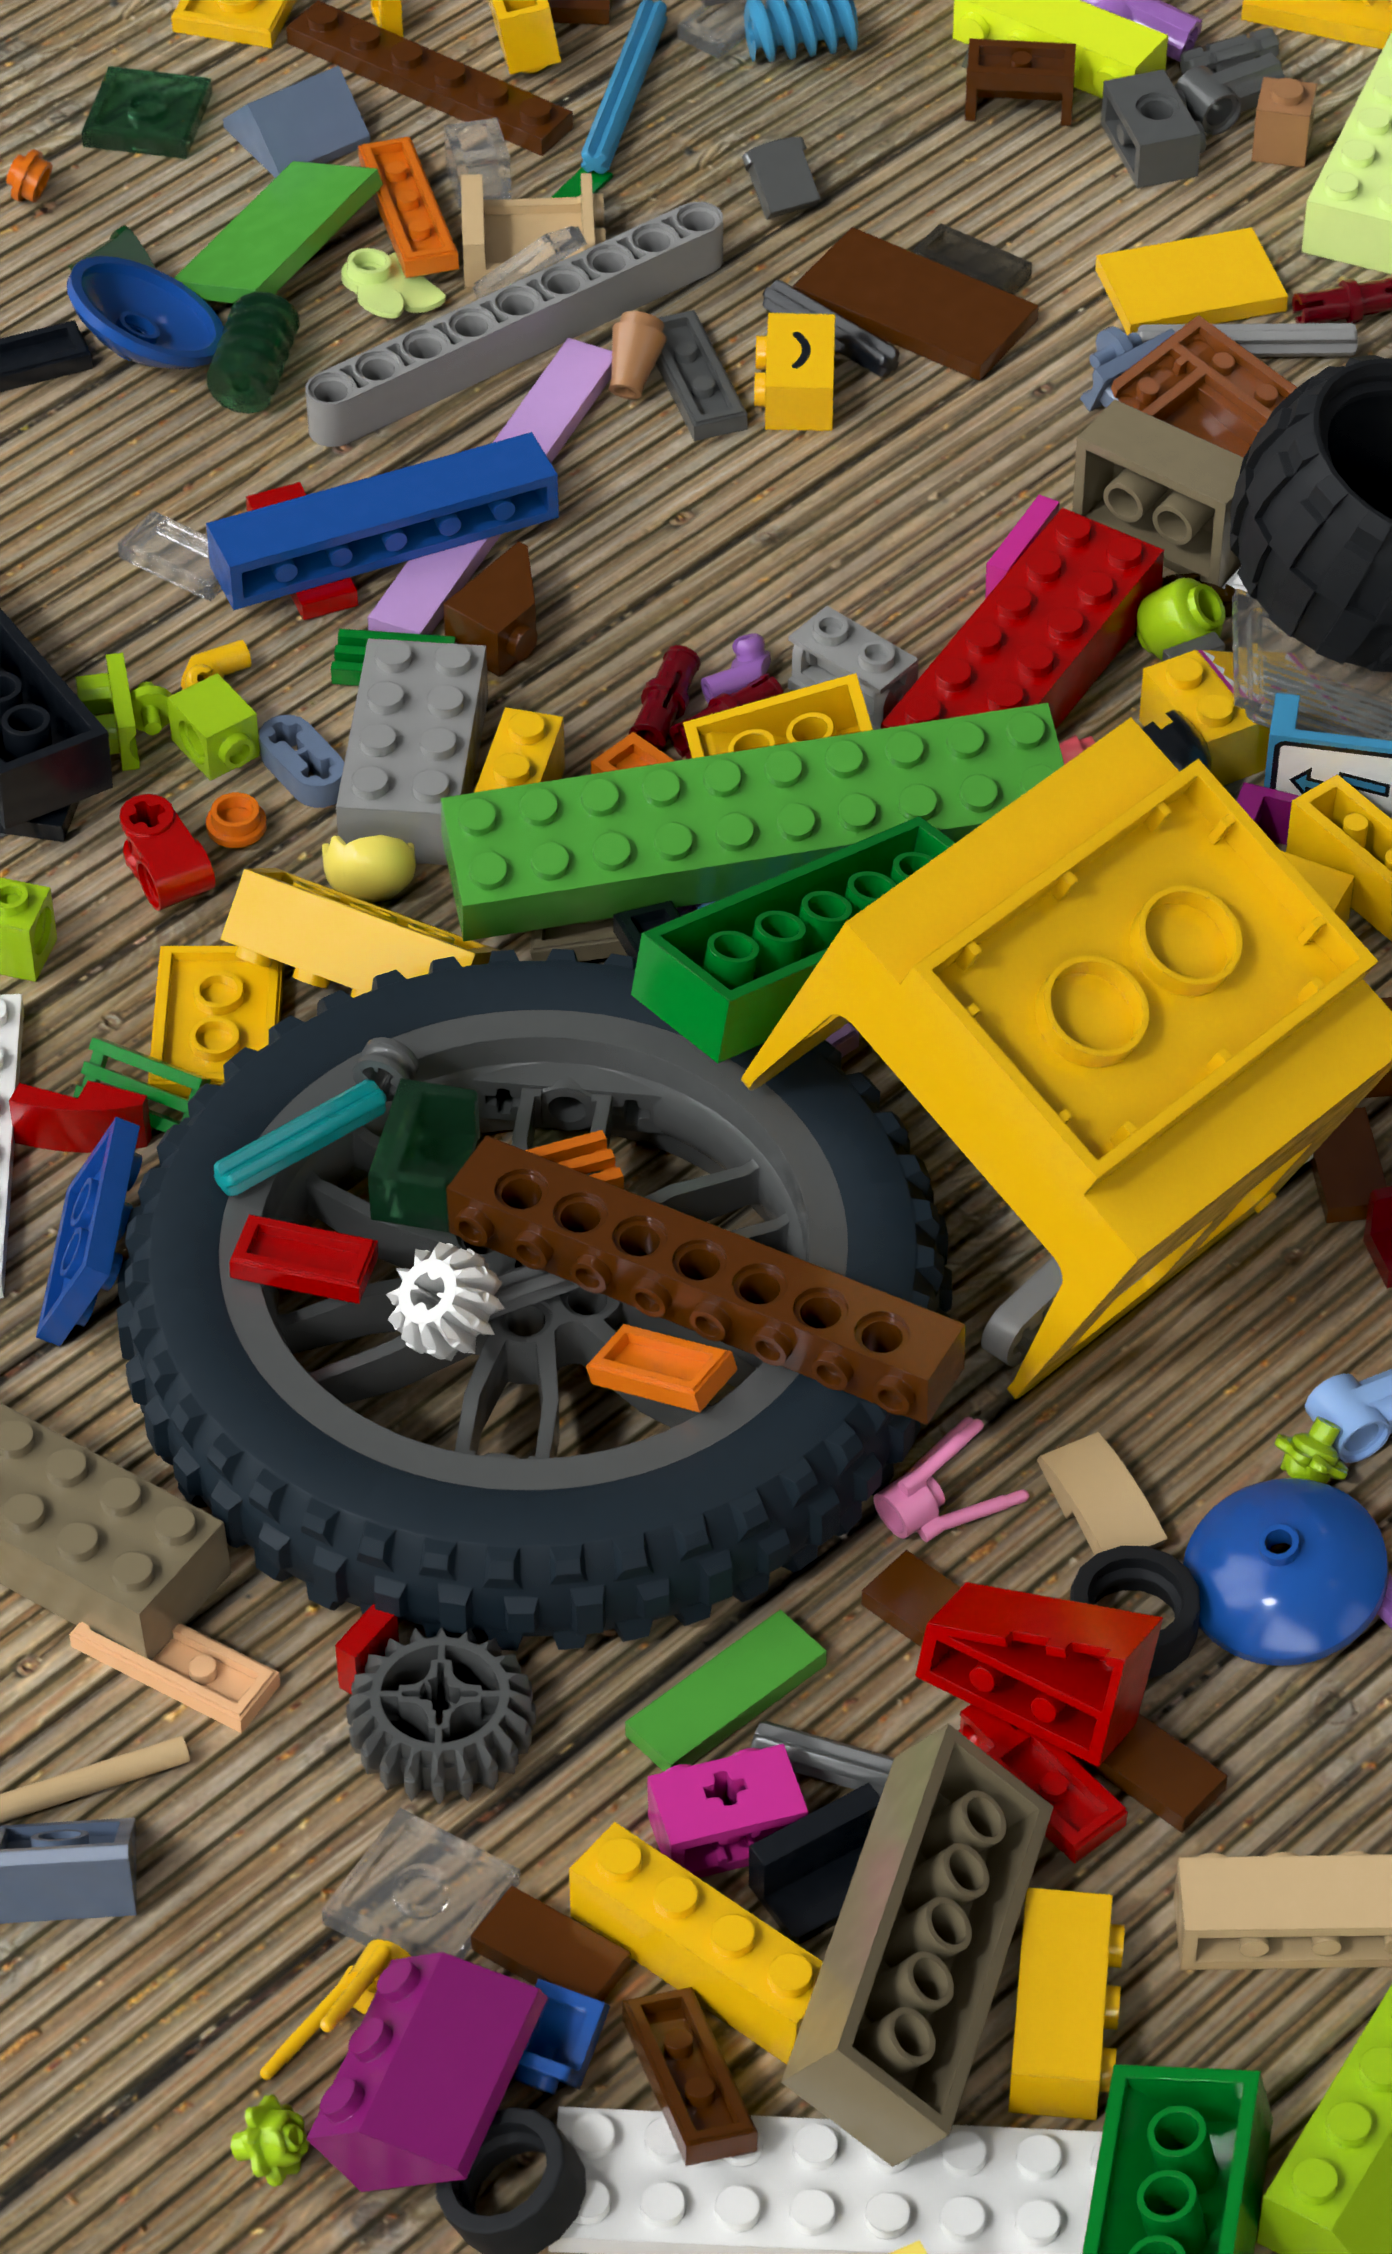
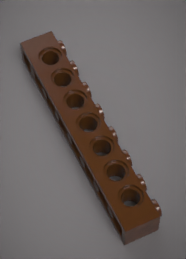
(707, 1279)

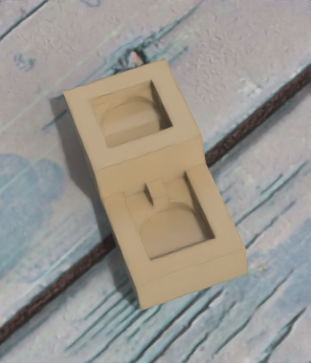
(1101, 1495)

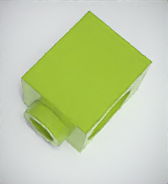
(213, 726)
(25, 928)

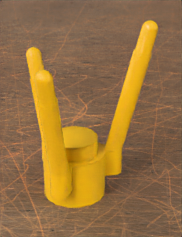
(353, 1990)

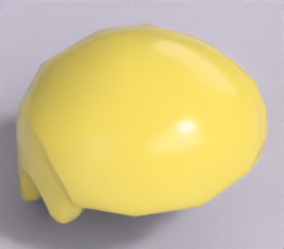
(369, 866)

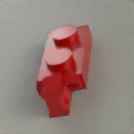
(1082, 1808)

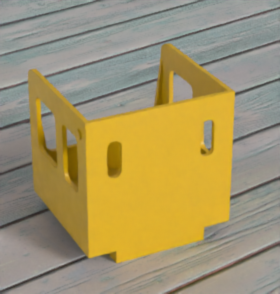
(1110, 1019)

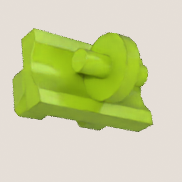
(141, 709)

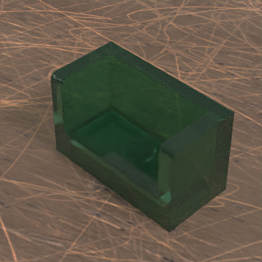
(420, 1153)

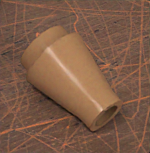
(635, 349)

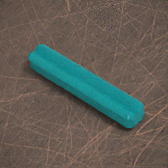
(300, 1137)

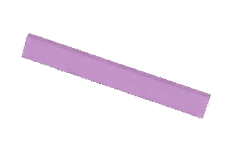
(549, 412)

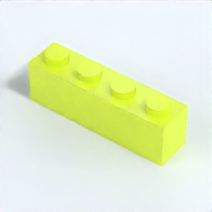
(1104, 41)

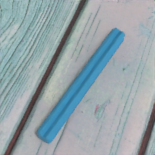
(624, 86)

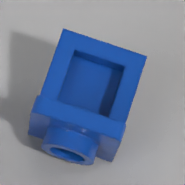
(561, 2039)

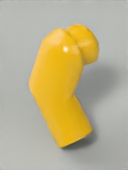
(220, 660)

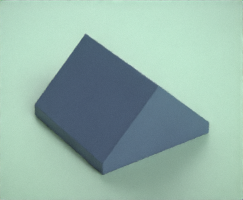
(301, 123)
(68, 1870)

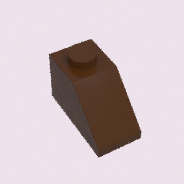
(497, 611)

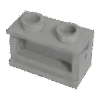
(837, 646)

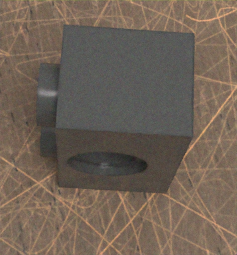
(1152, 128)

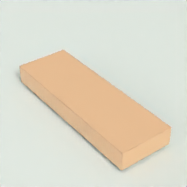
(192, 1672)

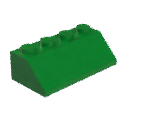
(1180, 2162)

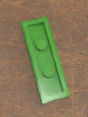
(726, 1692)

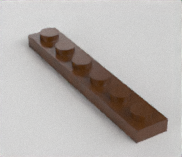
(428, 76)

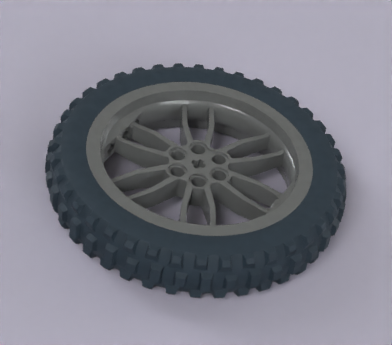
(495, 1535)

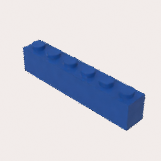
(382, 520)

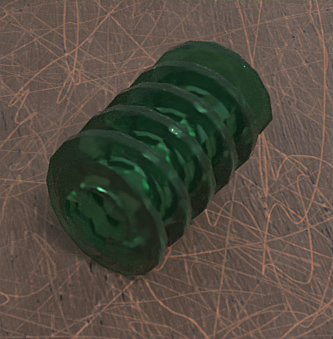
(252, 352)

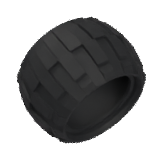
(1319, 514)

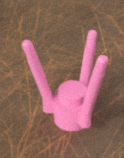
(915, 1497)

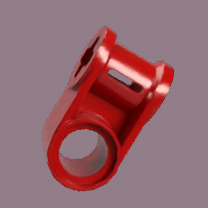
(163, 852)

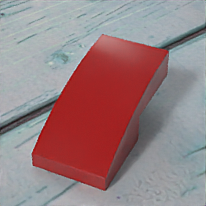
(75, 1124)

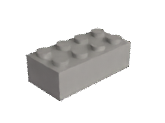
(412, 741)

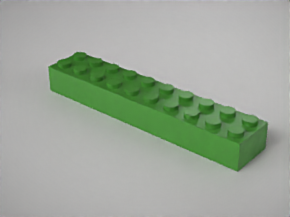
(726, 819)

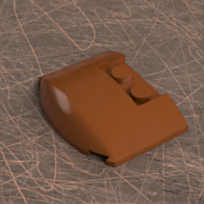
(1205, 386)

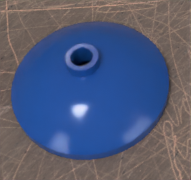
(143, 313)
(1291, 1602)

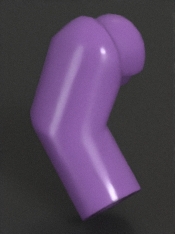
(749, 664)

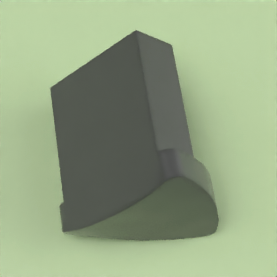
(781, 176)

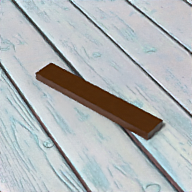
(1144, 1764)

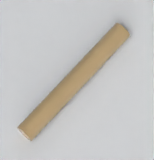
(93, 1778)

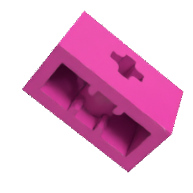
(719, 1808)

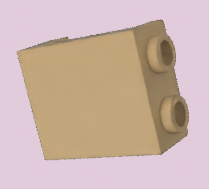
(504, 227)

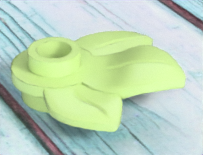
(383, 286)

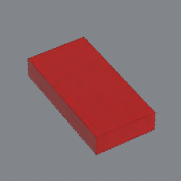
(304, 1259)

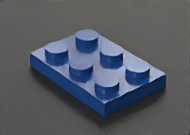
(88, 1232)

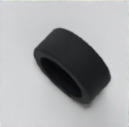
(1153, 1573)
(548, 2209)

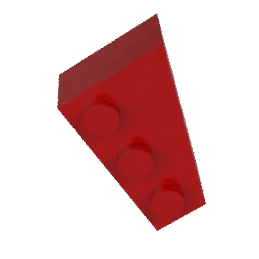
(1043, 1664)

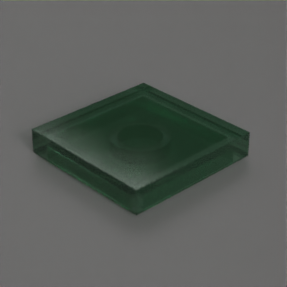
(147, 112)

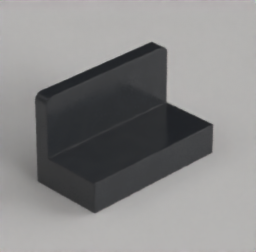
(809, 1864)

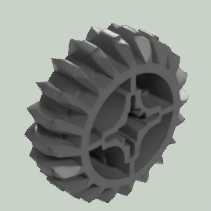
(481, 1729)

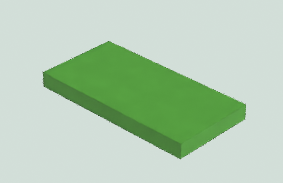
(279, 230)

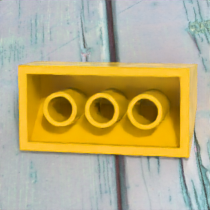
(334, 933)

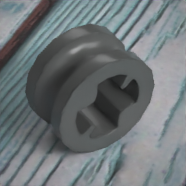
(385, 1063)

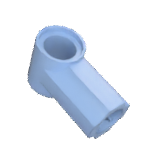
(1359, 1409)

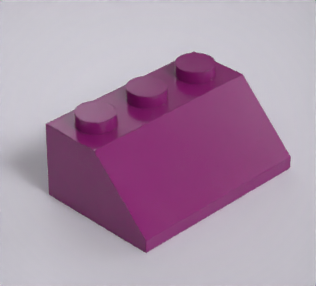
(425, 2072)

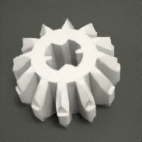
(445, 1301)

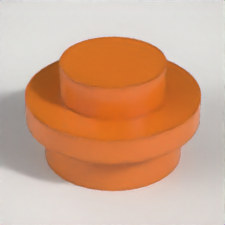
(29, 176)
(236, 820)

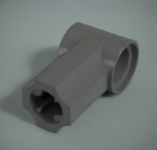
(1223, 95)

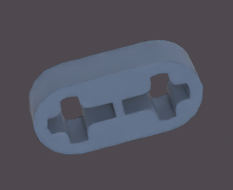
(292, 767)

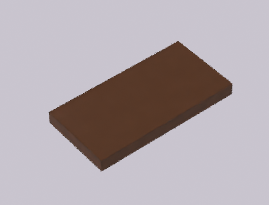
(918, 303)

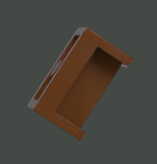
(1020, 72)

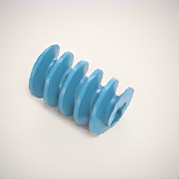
(799, 23)

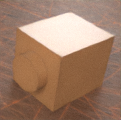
(1284, 122)

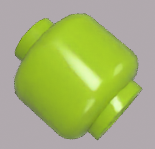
(1178, 614)

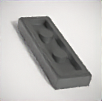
(698, 379)

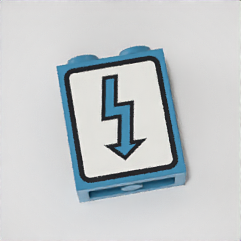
(1307, 758)

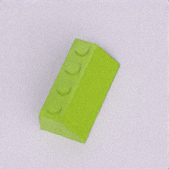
(1338, 2175)

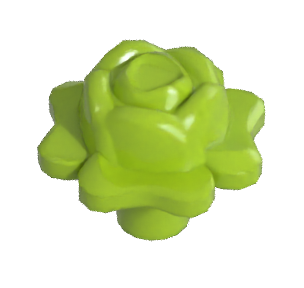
(1312, 1453)
(272, 2140)

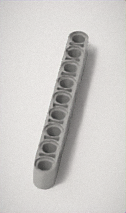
(513, 324)

